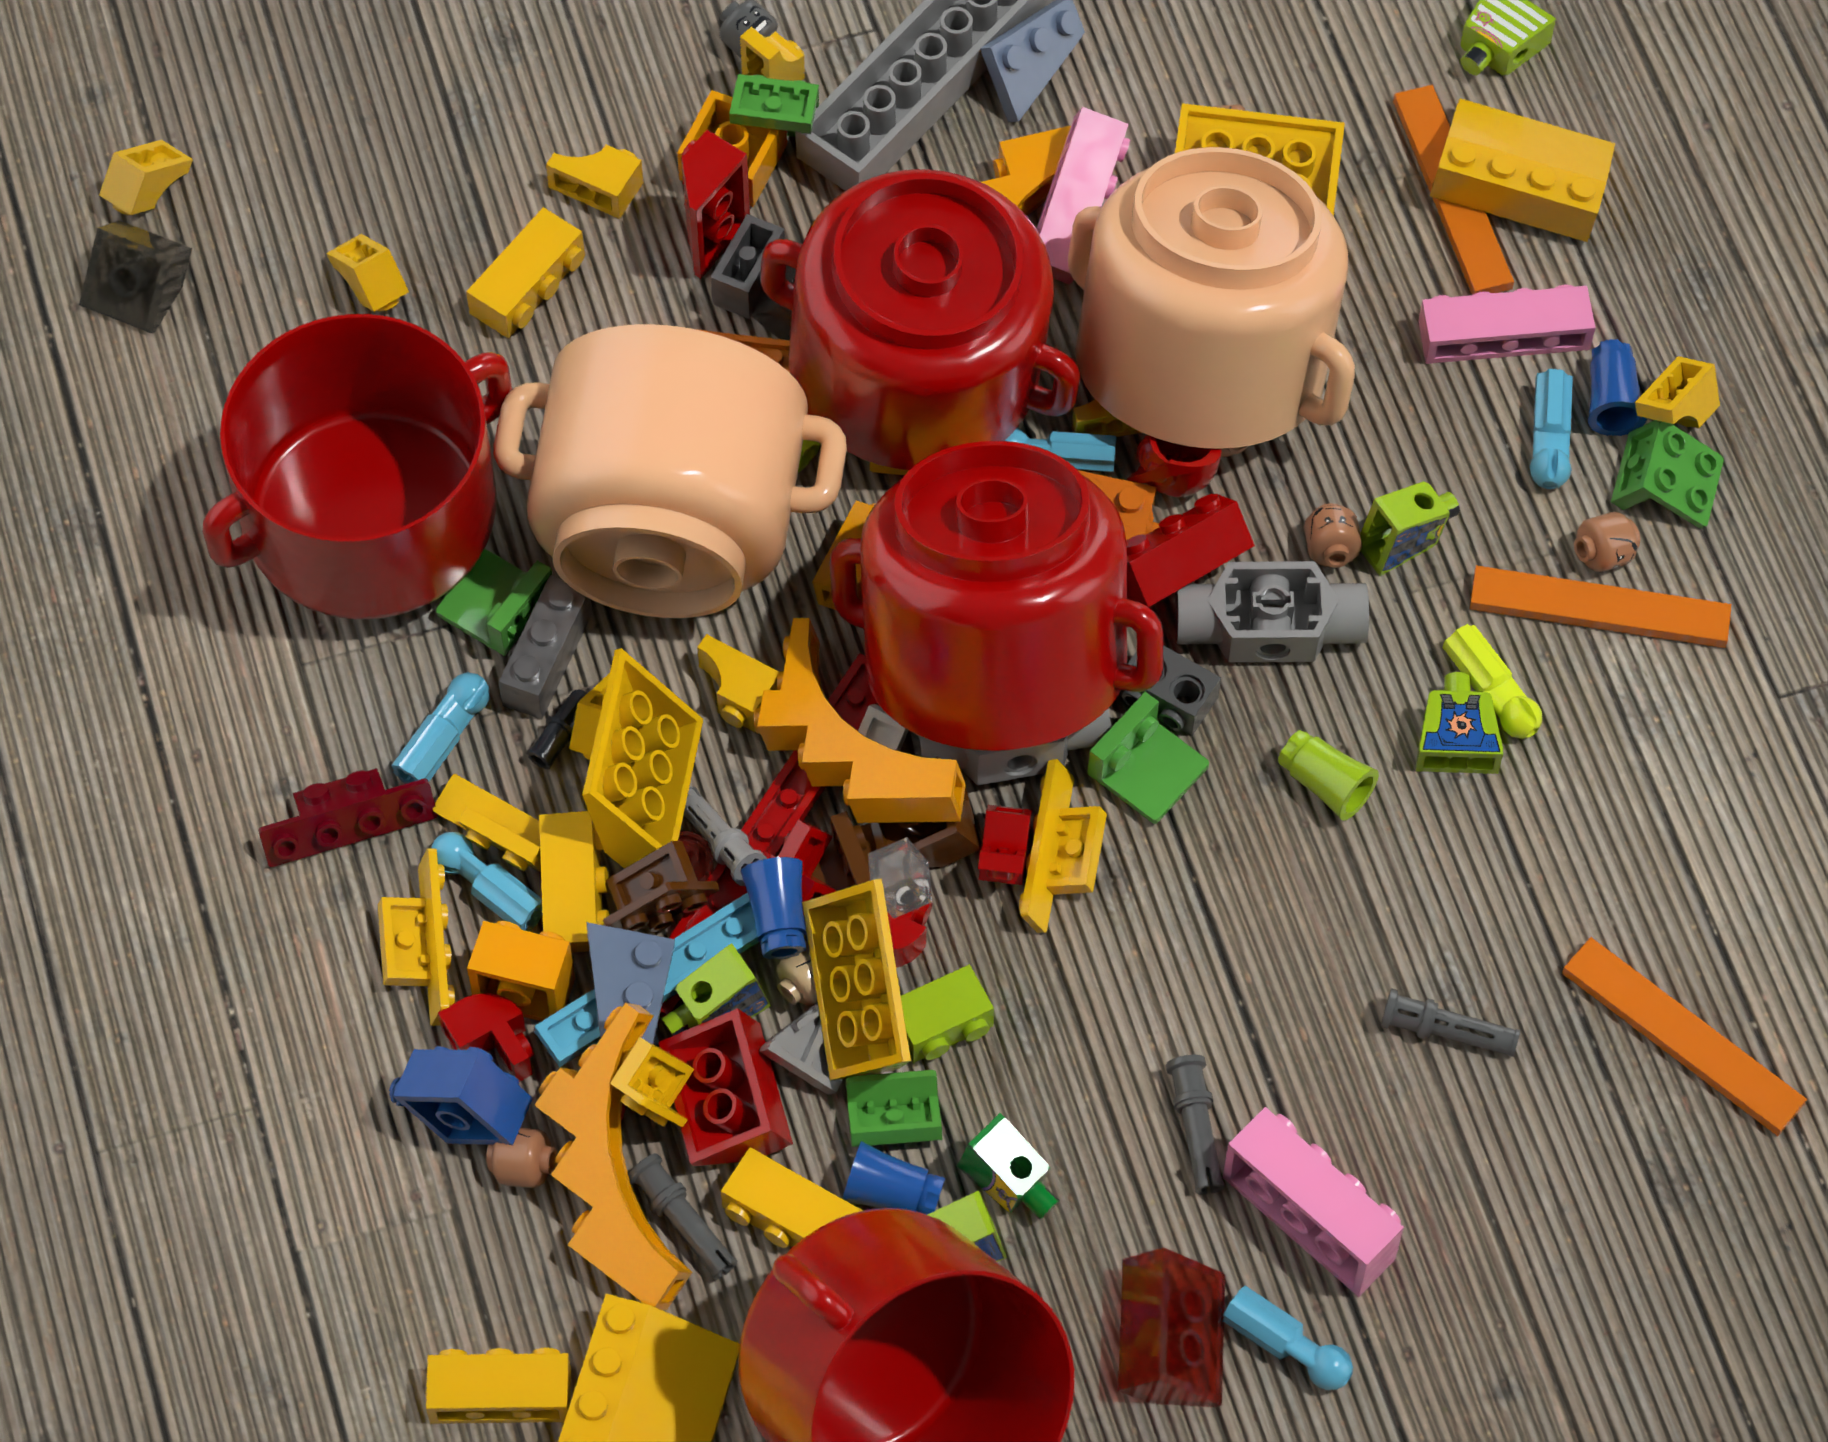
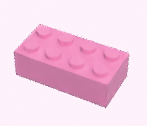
(1313, 1200)

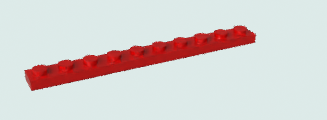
(782, 805)

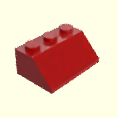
(714, 197)
(1185, 548)
(731, 1092)

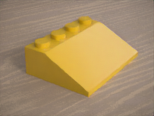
(1301, 144)
(1523, 170)
(640, 763)
(856, 981)
(649, 1378)

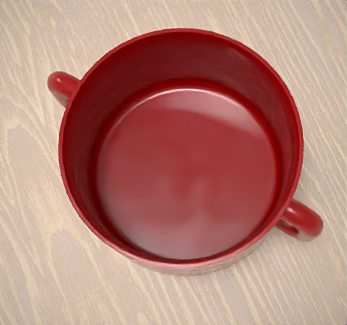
(920, 316)
(359, 465)
(995, 599)
(901, 1337)

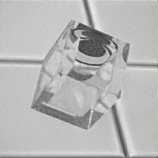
(903, 876)

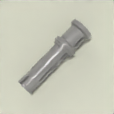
(728, 844)

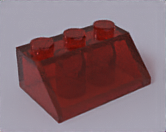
(1171, 1330)

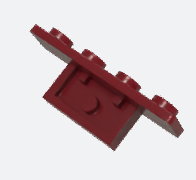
(345, 814)

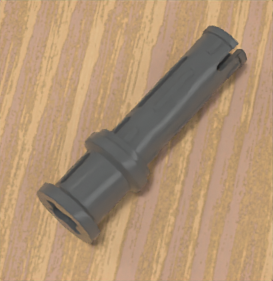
(1503, 1040)
(1193, 1103)
(669, 1201)

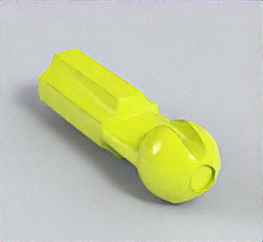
(1488, 673)

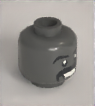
(740, 17)

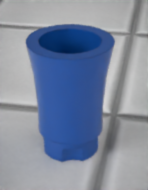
(1614, 389)
(777, 905)
(891, 1182)

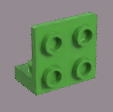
(774, 104)
(1670, 469)
(494, 601)
(1145, 761)

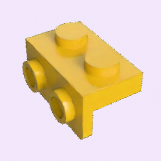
(652, 1082)

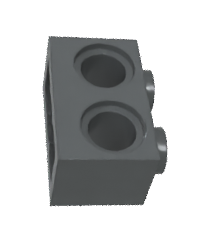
(1179, 679)

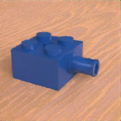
(462, 1096)

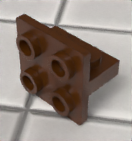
(846, 856)
(657, 890)

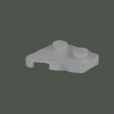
(802, 1051)

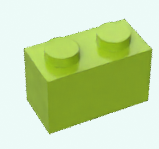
(946, 1013)

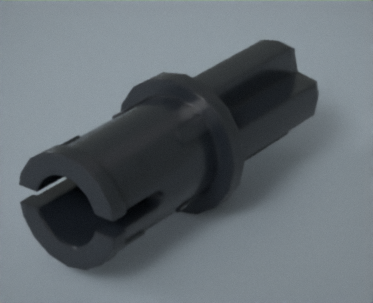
(556, 733)

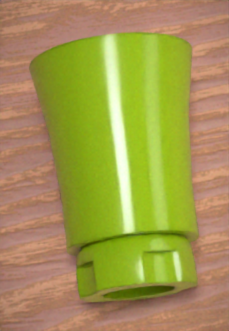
(1328, 773)

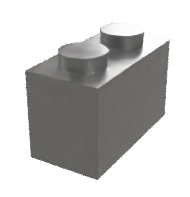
(737, 276)

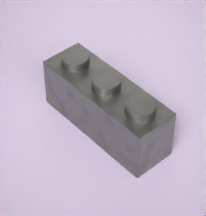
(545, 648)

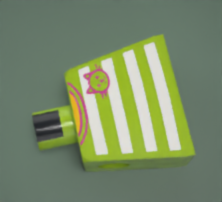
(1504, 35)

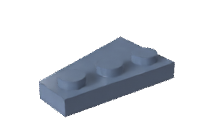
(1030, 55)
(629, 970)

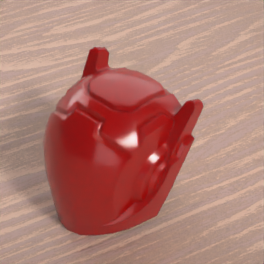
(1175, 467)

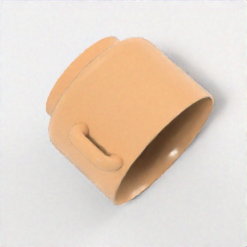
(1212, 301)
(666, 466)

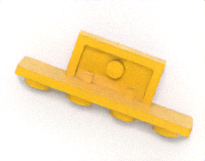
(491, 822)
(1063, 847)
(414, 938)

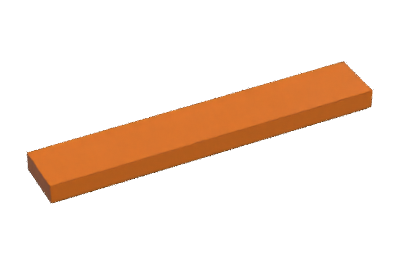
(1465, 226)
(1600, 606)
(1684, 1036)

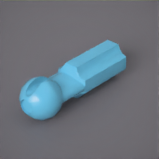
(1552, 429)
(1079, 449)
(442, 729)
(490, 883)
(1283, 1336)

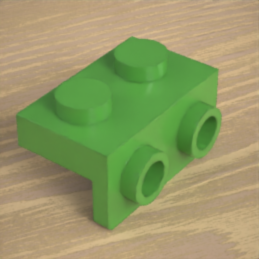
(893, 1108)

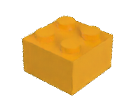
(760, 144)
(523, 967)

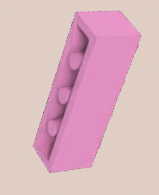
(1080, 181)
(1506, 324)

